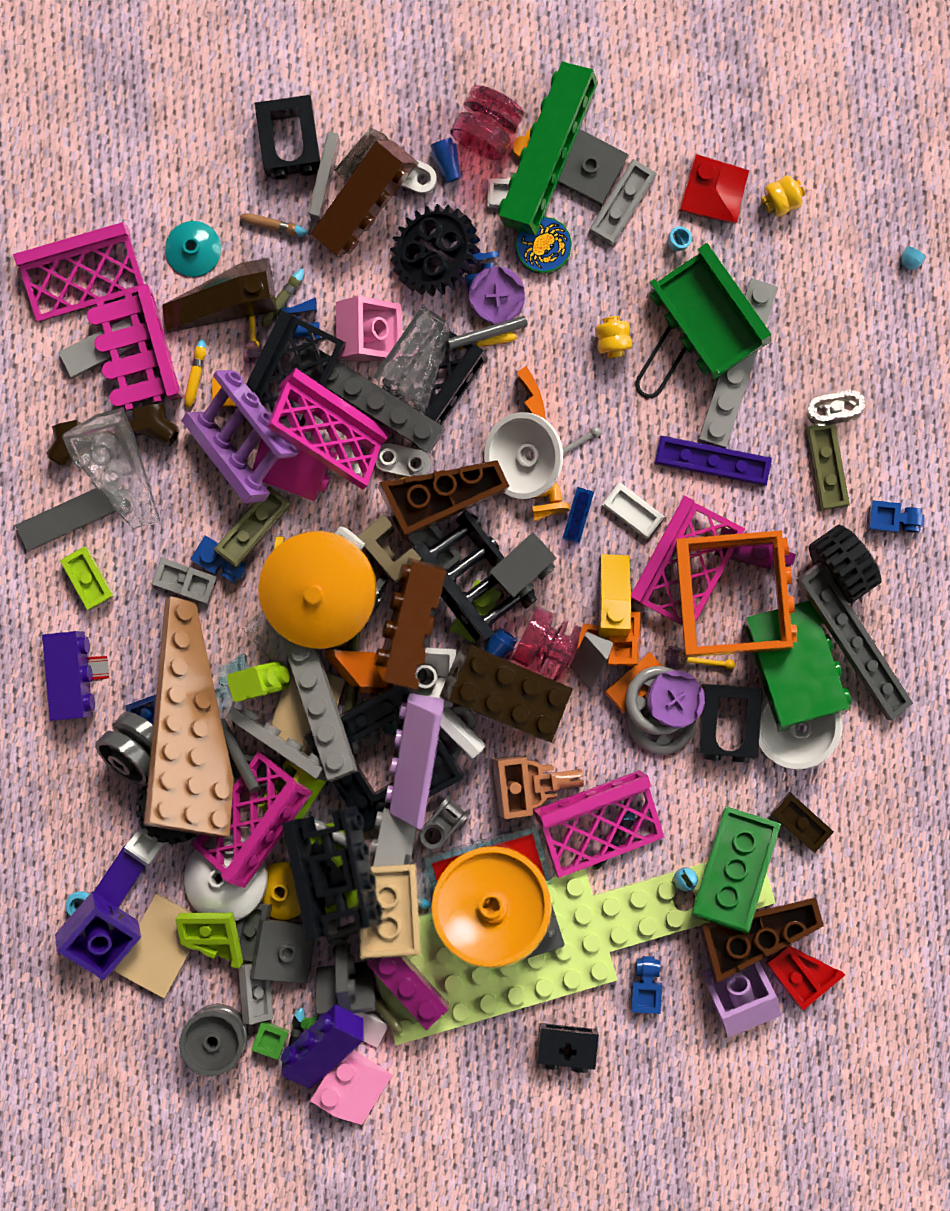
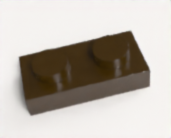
(802, 822)

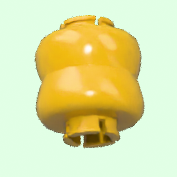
(783, 196)
(613, 337)

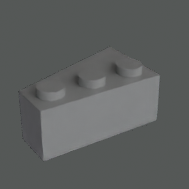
(394, 840)

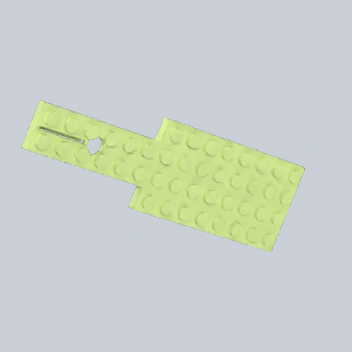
(590, 930)

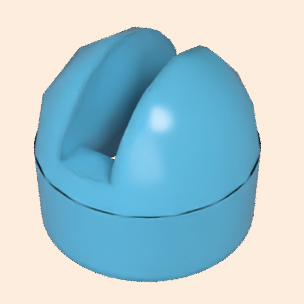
(682, 236)
(912, 258)
(681, 884)

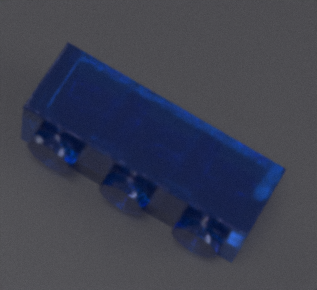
(578, 515)

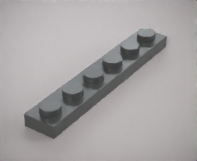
(375, 401)
(854, 641)

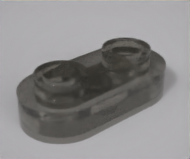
(834, 407)

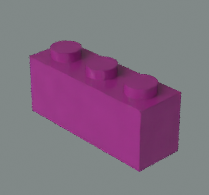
(410, 988)

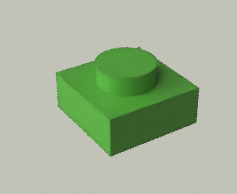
(270, 1040)

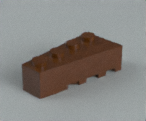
(364, 196)
(769, 932)

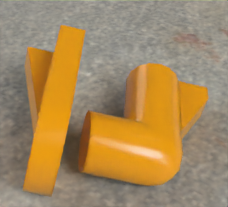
(555, 507)

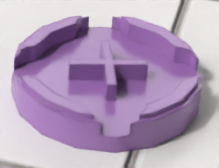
(496, 294)
(675, 699)

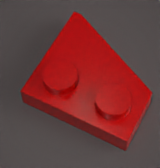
(802, 975)

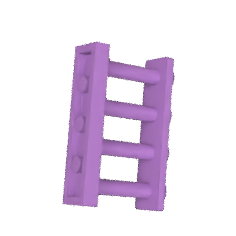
(218, 443)

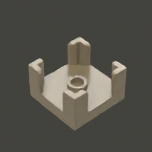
(375, 535)

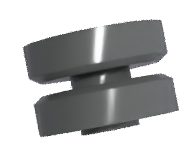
(128, 747)
(219, 1056)

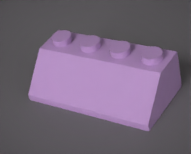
(415, 758)

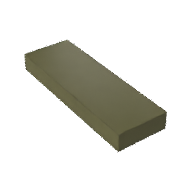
(827, 467)
(251, 528)

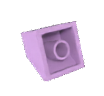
(743, 999)

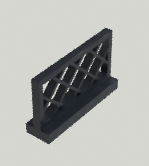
(276, 348)
(457, 382)

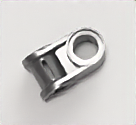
(444, 822)

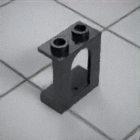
(283, 109)
(708, 743)

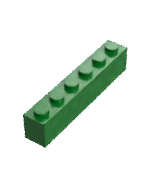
(548, 148)

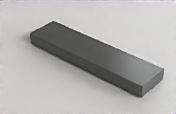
(64, 519)

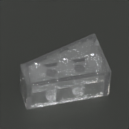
(415, 359)

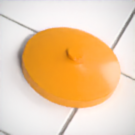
(317, 589)
(491, 907)

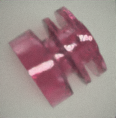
(487, 122)
(547, 644)

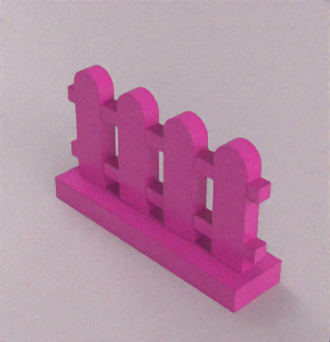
(136, 334)

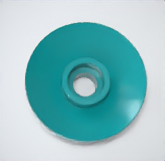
(202, 258)

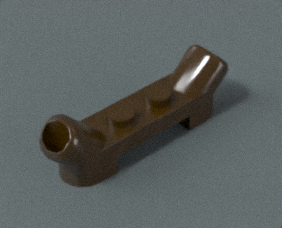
(148, 421)

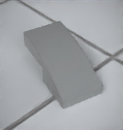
(184, 580)

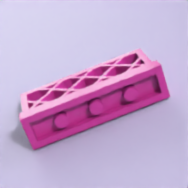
(73, 247)
(335, 415)
(664, 551)
(592, 800)
(264, 831)

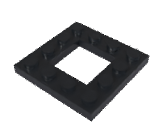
(367, 718)

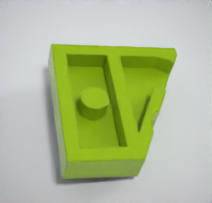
(211, 934)

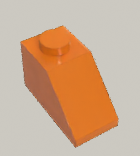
(357, 669)

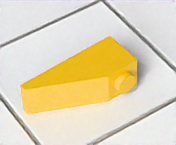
(614, 596)

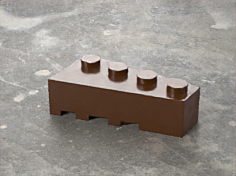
(436, 496)
(409, 622)

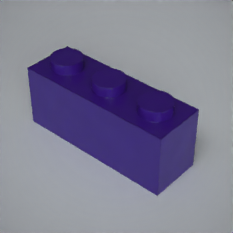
(68, 675)
(322, 1046)

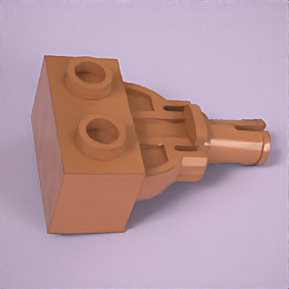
(522, 784)

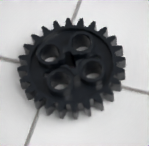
(419, 272)

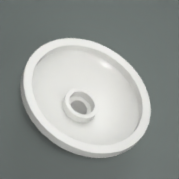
(511, 445)
(798, 749)
(211, 897)

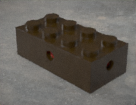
(506, 692)

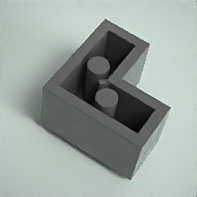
(523, 566)

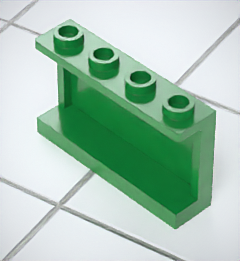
(710, 313)
(799, 681)

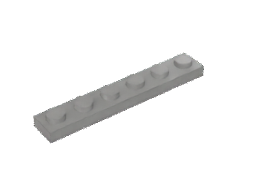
(732, 384)
(321, 710)

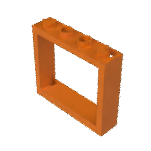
(782, 577)

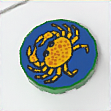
(546, 250)

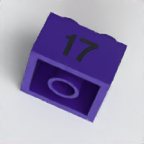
(97, 936)

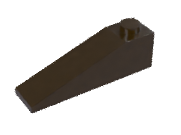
(232, 295)

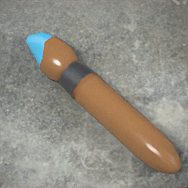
(273, 224)

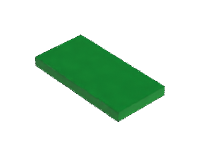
(736, 870)

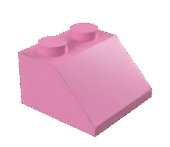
(367, 327)
(351, 1088)

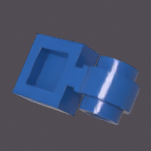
(887, 516)
(208, 559)
(645, 993)

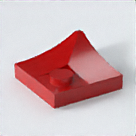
(714, 190)

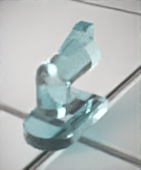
(237, 664)

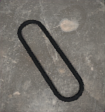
(650, 360)

